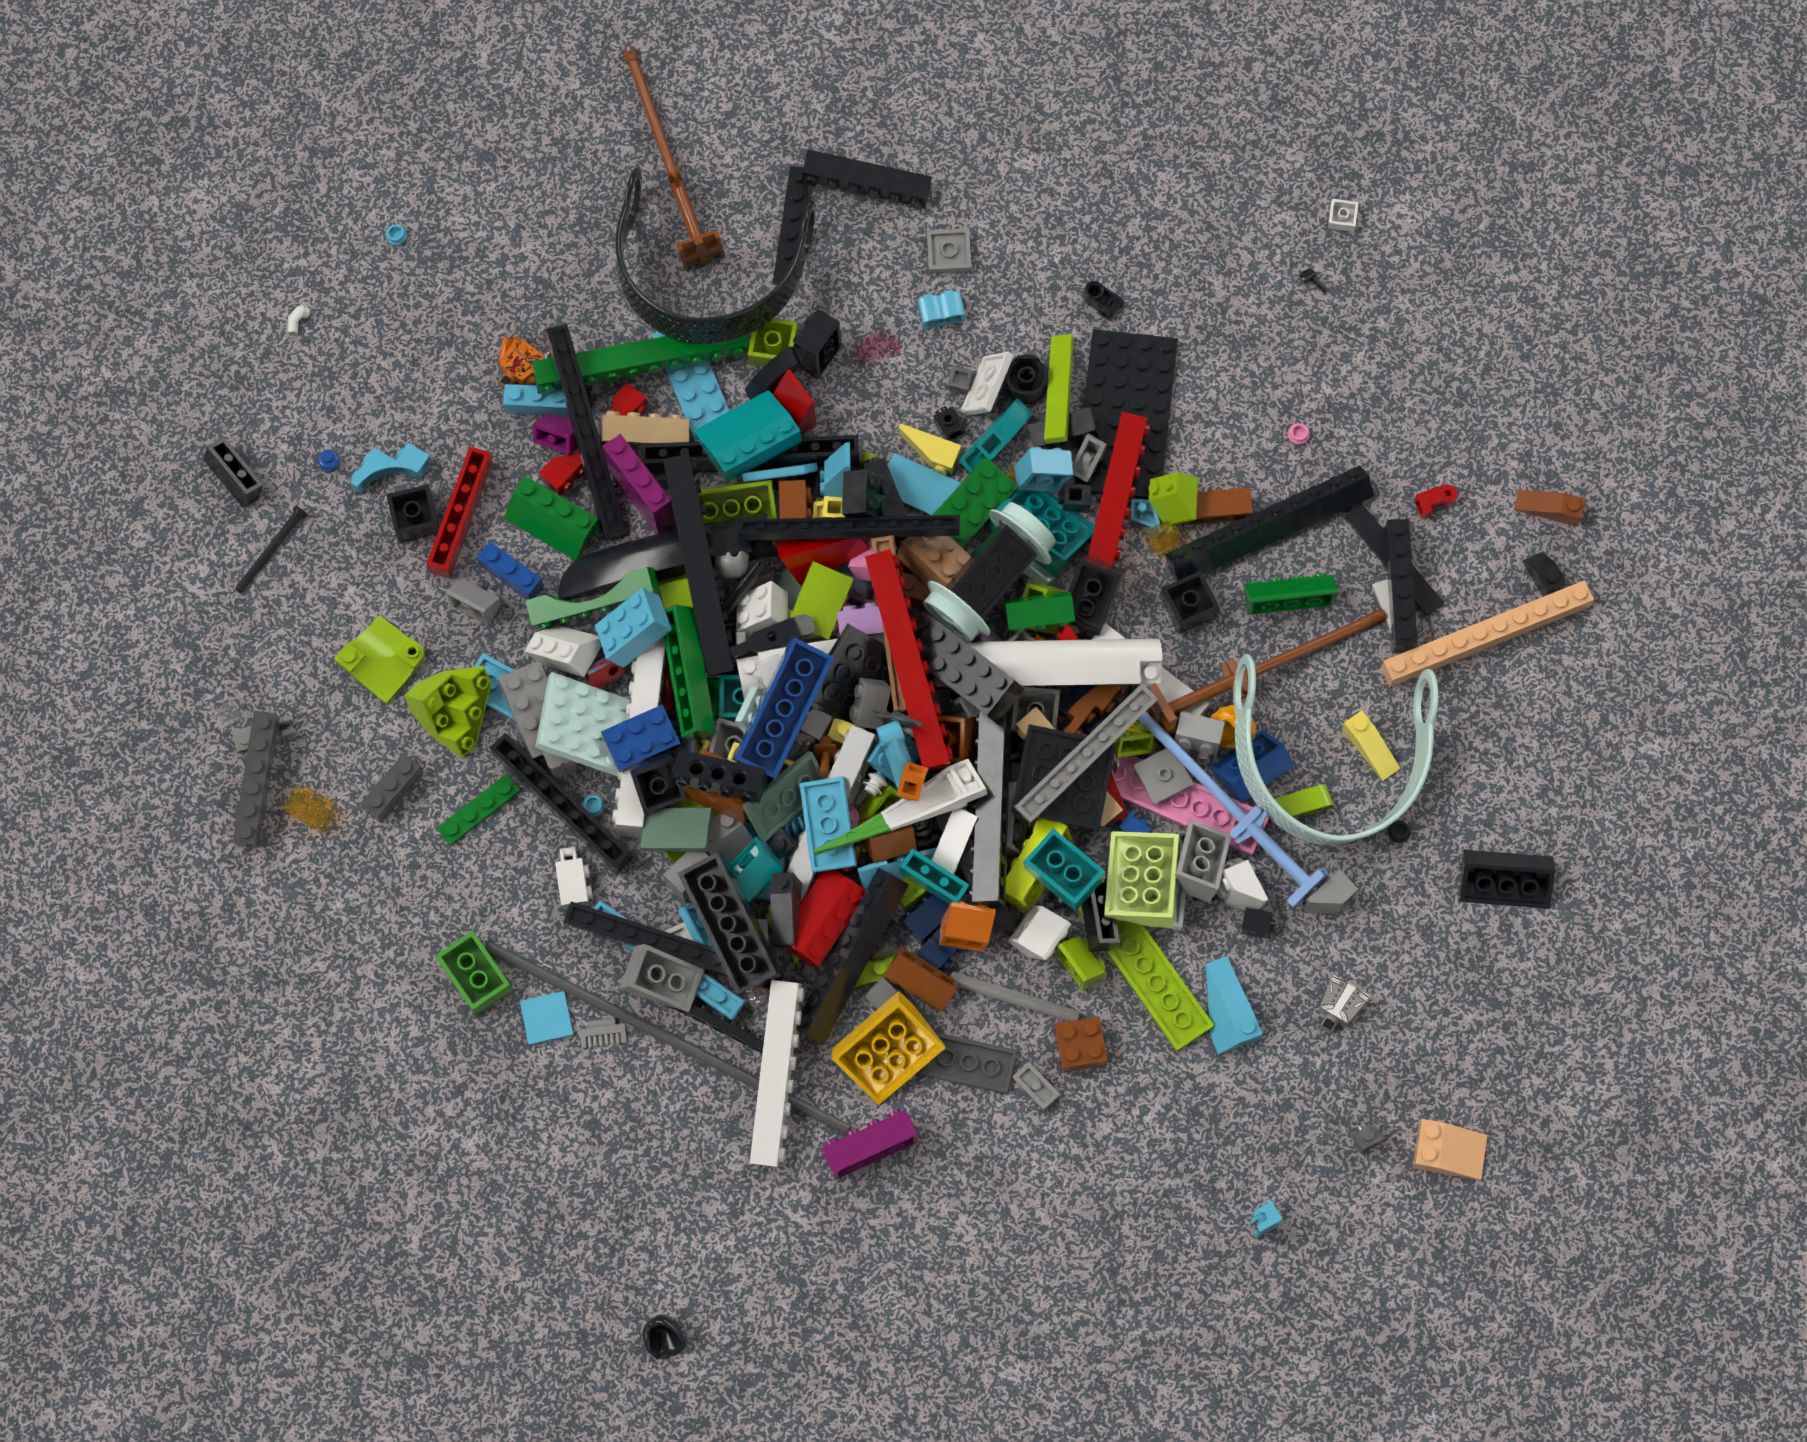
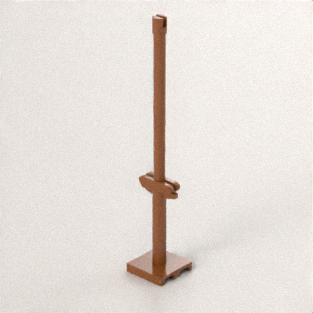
(699, 246)
(1165, 712)

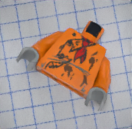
(517, 358)

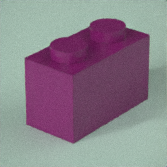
(554, 433)

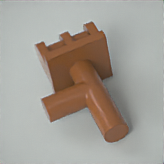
(825, 755)

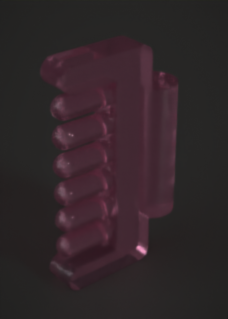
(875, 342)

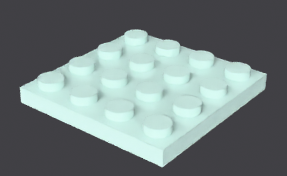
(574, 720)

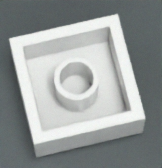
(1343, 215)

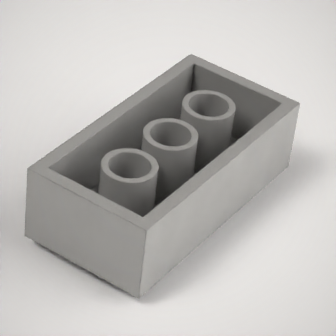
(525, 696)

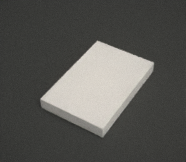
(987, 383)

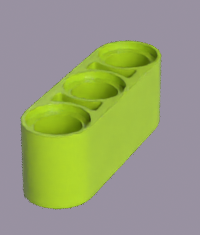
(1306, 801)

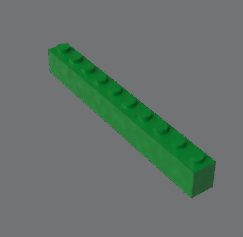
(635, 359)

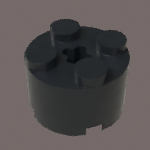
(1037, 374)

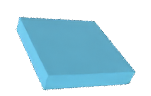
(546, 1018)

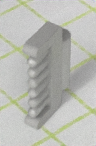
(600, 1028)

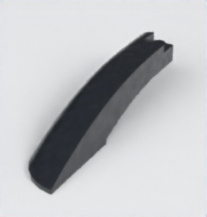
(605, 568)

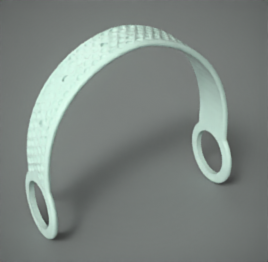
(1276, 813)

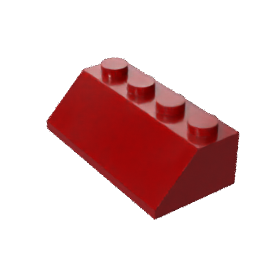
(824, 915)

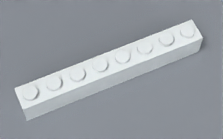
(776, 1073)

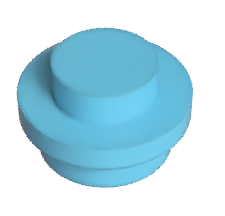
(396, 235)
(594, 805)

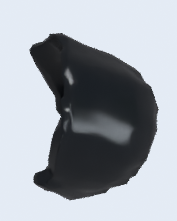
(663, 1337)

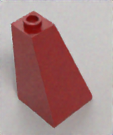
(831, 553)

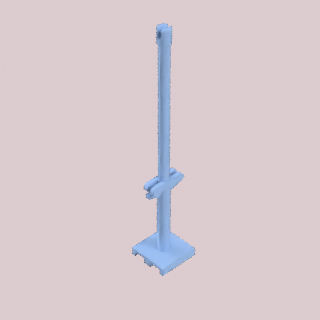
(1248, 824)

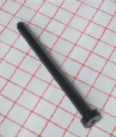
(271, 548)

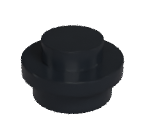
(1399, 832)

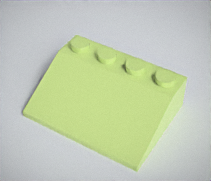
(1143, 878)

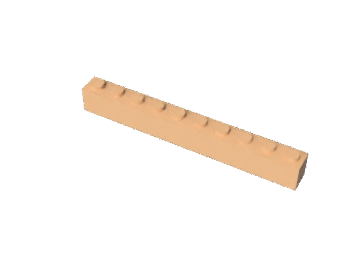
(1487, 633)

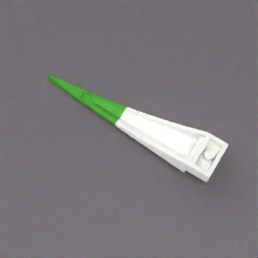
(939, 795)

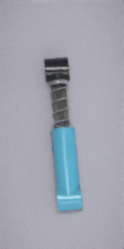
(894, 745)

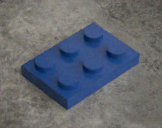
(640, 738)

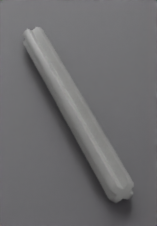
(1015, 997)

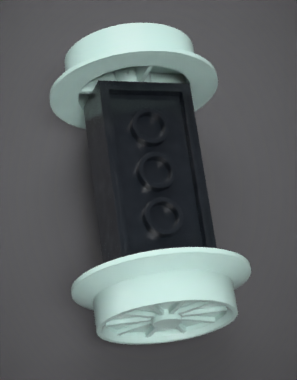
(990, 572)

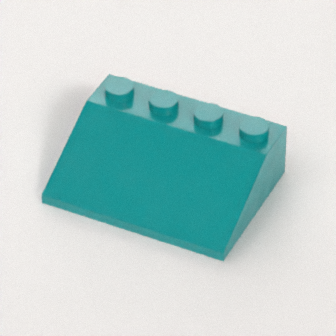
(748, 435)
(1068, 532)

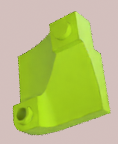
(381, 659)

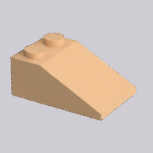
(1449, 1150)

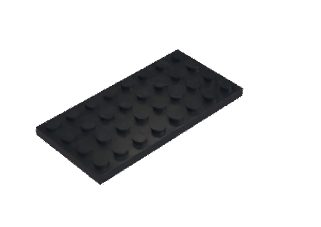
(1136, 378)

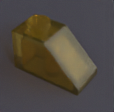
(1162, 538)

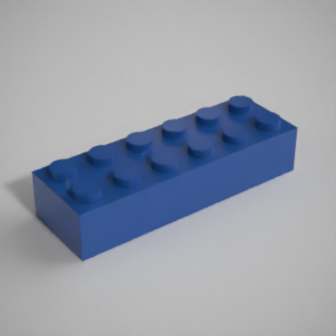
(783, 707)

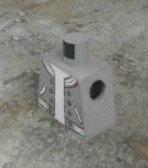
(1341, 1003)

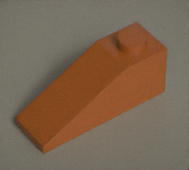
(1551, 505)

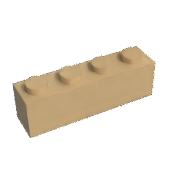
(643, 430)

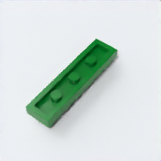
(478, 809)

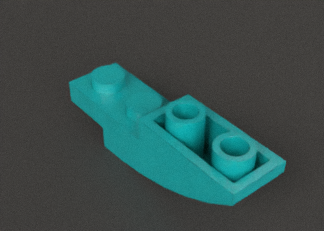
(996, 435)

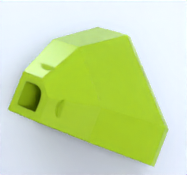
(452, 706)

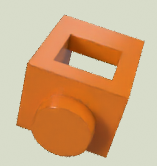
(912, 781)

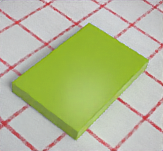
(822, 598)

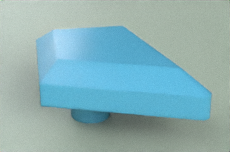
(1143, 513)

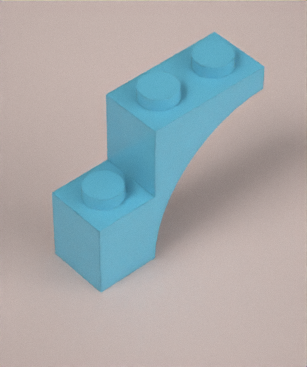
(377, 464)

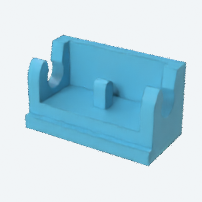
(1267, 1217)

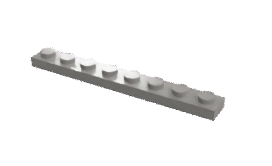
(1086, 753)

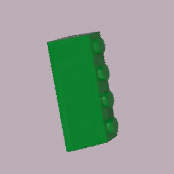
(551, 518)
(1290, 594)

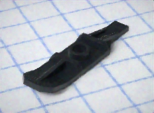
(796, 627)

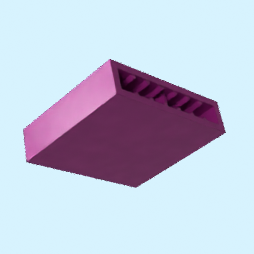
(639, 485)

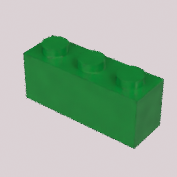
(1040, 611)

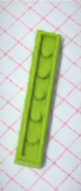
(1059, 388)

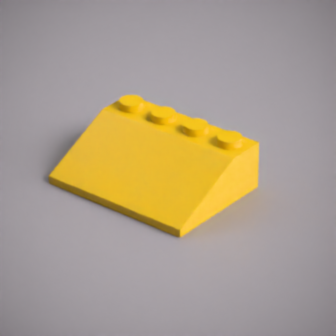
(887, 1048)

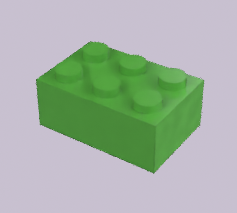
(474, 973)

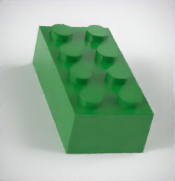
(974, 498)

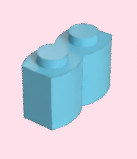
(941, 309)

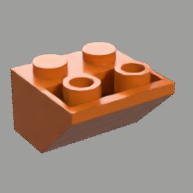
(966, 926)

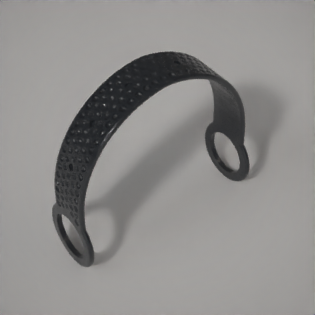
(707, 329)

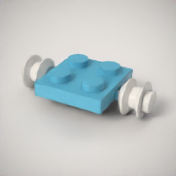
(879, 762)

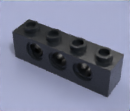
(710, 767)

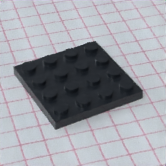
(856, 657)
(1084, 798)

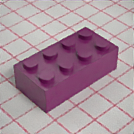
(869, 1144)

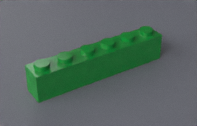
(688, 674)

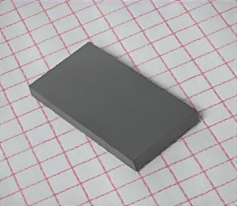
(972, 1064)

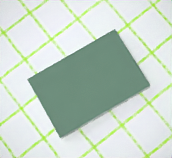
(676, 830)

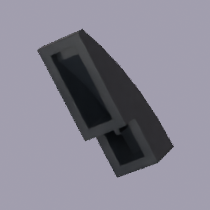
(772, 373)

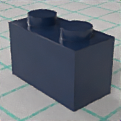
(925, 919)

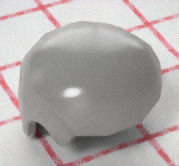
(731, 566)

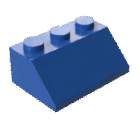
(1271, 760)

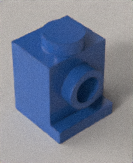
(1133, 824)

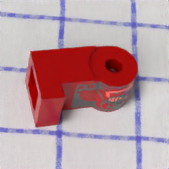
(1434, 498)

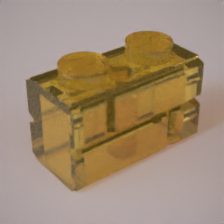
(309, 808)

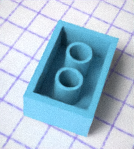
(633, 627)

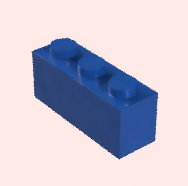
(510, 571)

